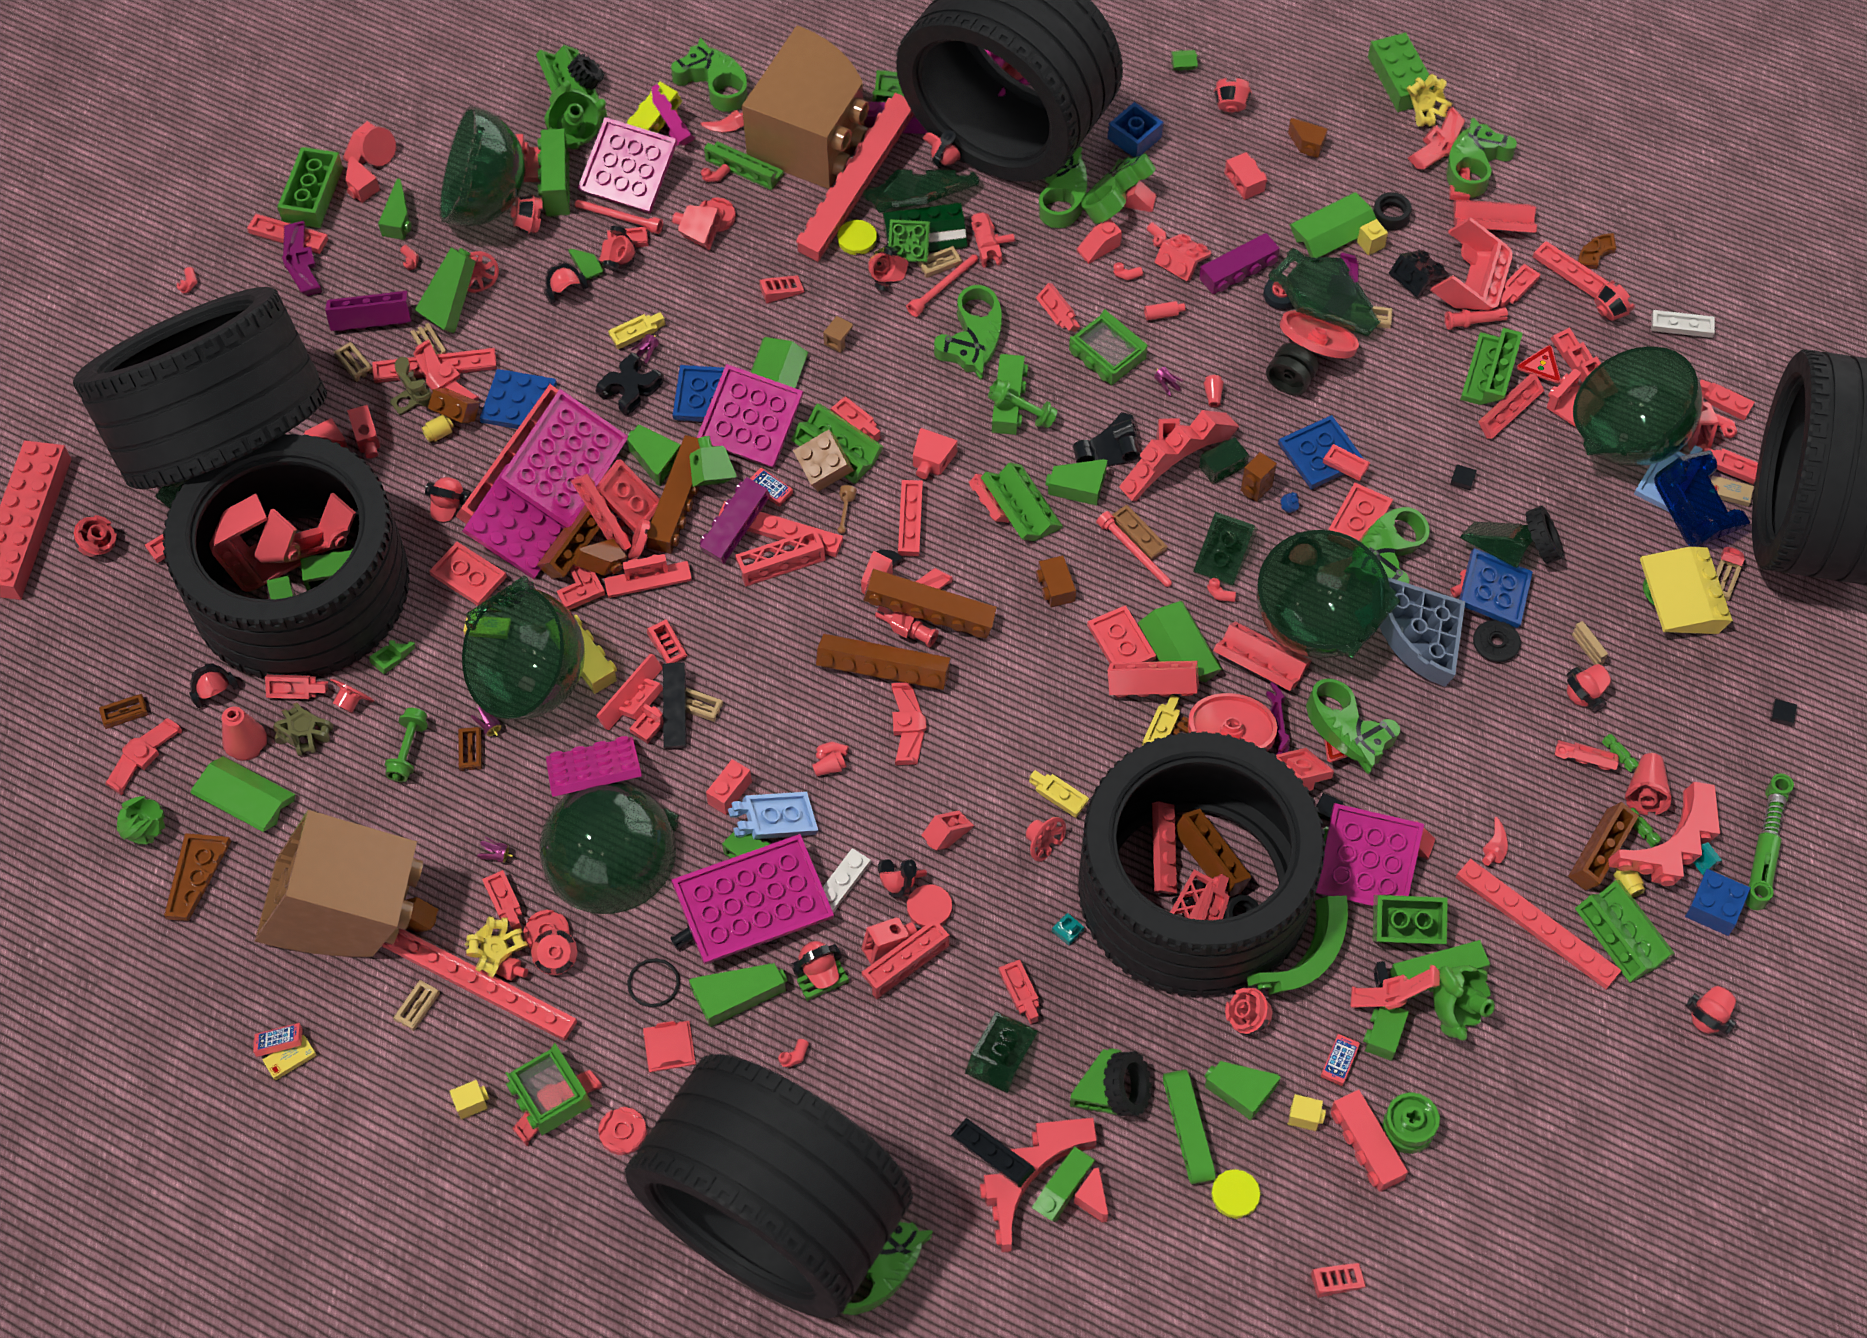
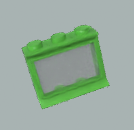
(1108, 348)
(548, 1091)

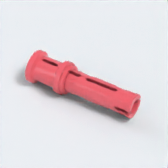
(1467, 318)
(917, 630)

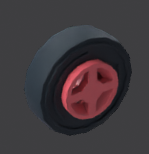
(1274, 296)

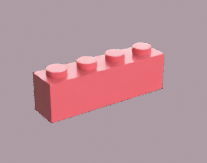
(1153, 678)
(1368, 1141)

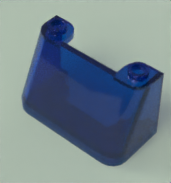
(1695, 501)

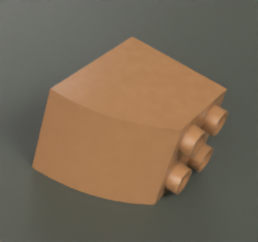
(806, 110)
(339, 889)

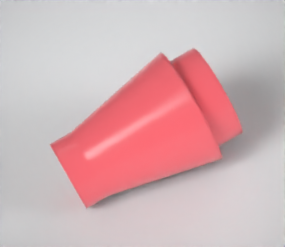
(1213, 387)
(831, 763)

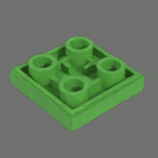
(910, 239)

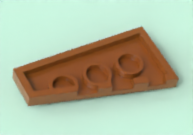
(194, 870)

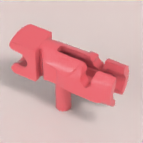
(987, 240)

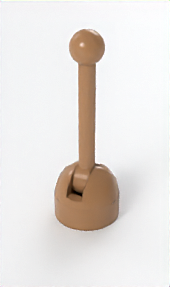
(847, 494)

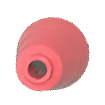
(242, 734)
(1649, 786)

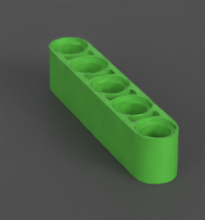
(1188, 1127)

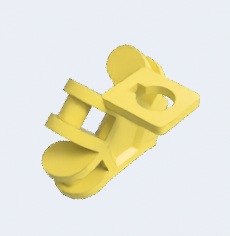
(1425, 99)
(493, 947)

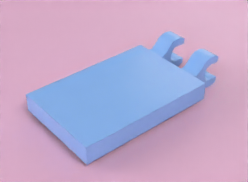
(1647, 488)
(774, 815)

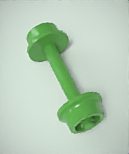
(999, 392)
(398, 769)

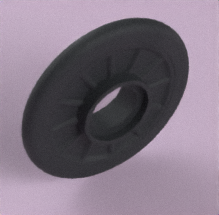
(1491, 651)

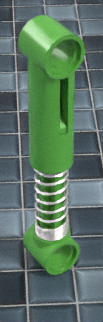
(1768, 843)

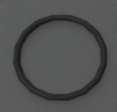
(656, 1004)

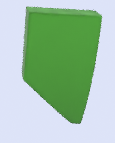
(586, 263)
(390, 655)

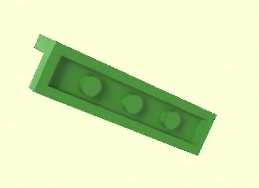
(743, 164)

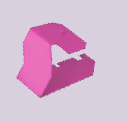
(677, 128)

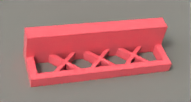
(783, 561)
(1198, 900)
(906, 958)

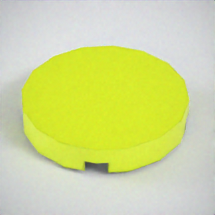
(857, 237)
(1235, 1193)

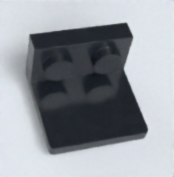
(1416, 271)

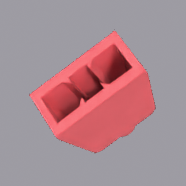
(698, 224)
(1706, 429)
(364, 431)
(932, 453)
(884, 937)

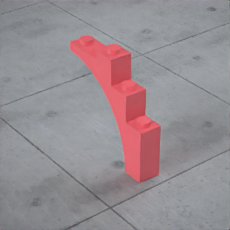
(1160, 455)
(1697, 825)
(1053, 1142)

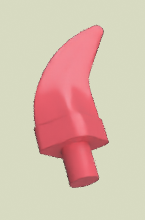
(730, 123)
(1497, 847)
(511, 968)

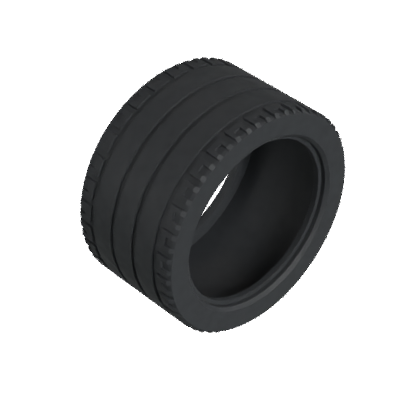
(1028, 132)
(201, 388)
(1814, 471)
(313, 629)
(1221, 779)
(770, 1184)

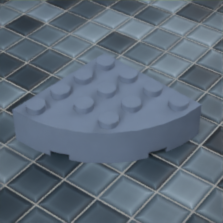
(1425, 631)

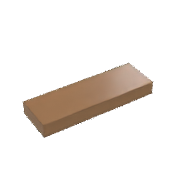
(1139, 532)

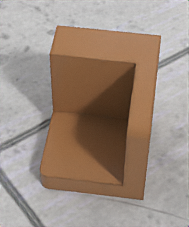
(836, 332)

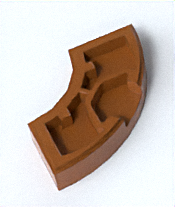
(1596, 249)

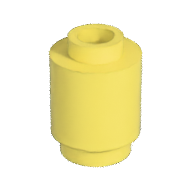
(437, 428)
(1631, 880)

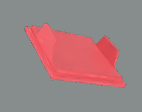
(669, 1046)

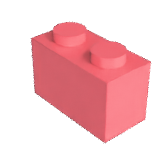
(1245, 175)
(728, 786)

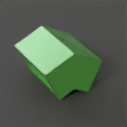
(1184, 60)

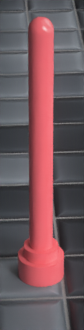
(653, 224)
(916, 306)
(1107, 522)

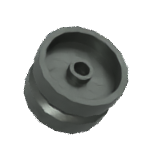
(1292, 369)

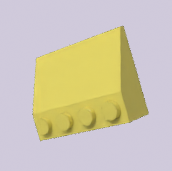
(1686, 591)

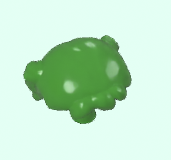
(576, 113)
(1462, 999)

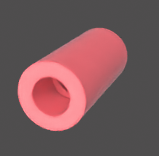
(1163, 310)

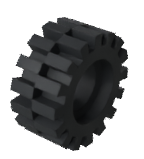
(586, 71)

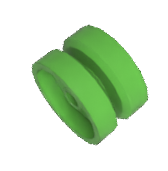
(1411, 1122)

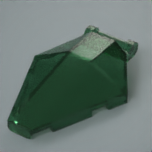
(909, 190)
(1326, 291)

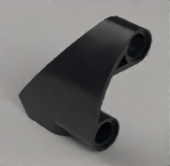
(1113, 444)

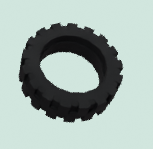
(1544, 534)
(1115, 1087)

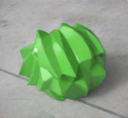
(140, 820)

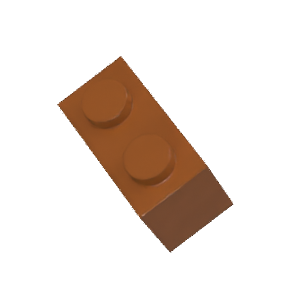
(453, 405)
(1258, 477)
(1056, 581)

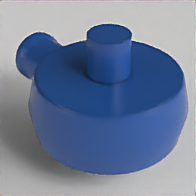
(1290, 502)

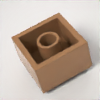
(823, 460)

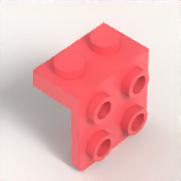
(1181, 255)
(1563, 396)

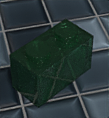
(1223, 460)

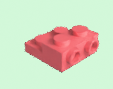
(1306, 766)

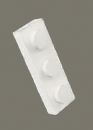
(1682, 323)
(845, 877)

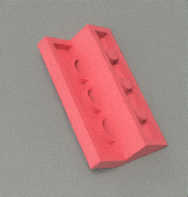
(1496, 215)
(1262, 656)

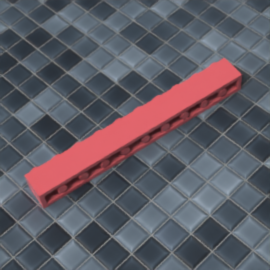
(855, 178)

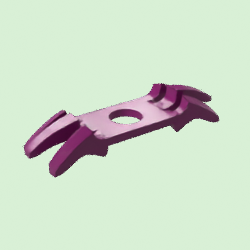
(1282, 739)

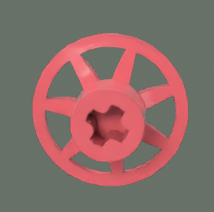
(480, 271)
(348, 697)
(1043, 835)

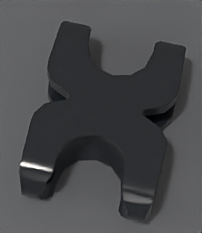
(629, 384)

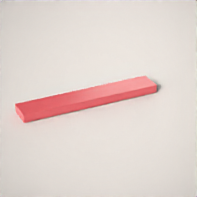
(462, 361)

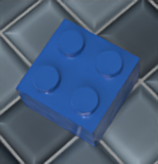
(1135, 130)
(1717, 902)

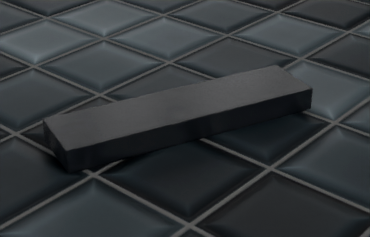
(674, 706)
(993, 1152)

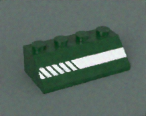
(946, 225)

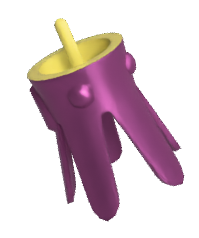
(648, 342)
(1163, 376)
(491, 726)
(501, 851)

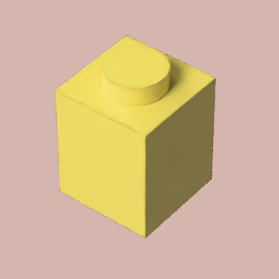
(1372, 237)
(469, 1099)
(1306, 1113)

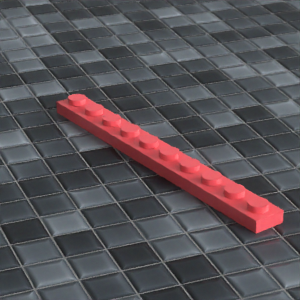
(480, 984)

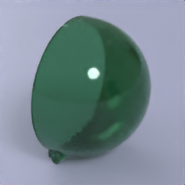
(481, 171)
(1639, 406)
(1323, 594)
(521, 652)
(608, 848)

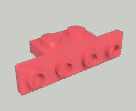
(646, 575)
(633, 694)

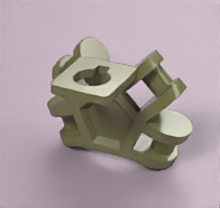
(414, 388)
(299, 724)

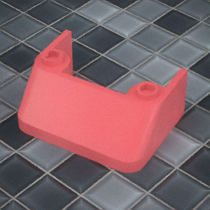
(1488, 269)
(282, 544)
(236, 555)

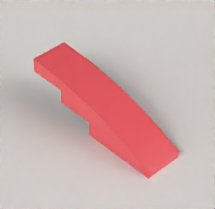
(1575, 353)

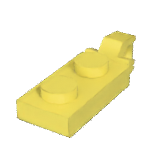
(636, 329)
(1163, 720)
(1059, 793)

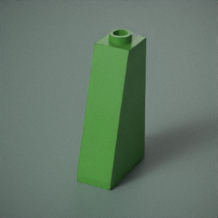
(447, 290)
(736, 991)

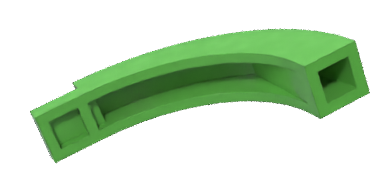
(1326, 943)

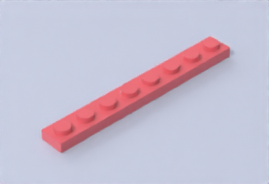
(1538, 924)

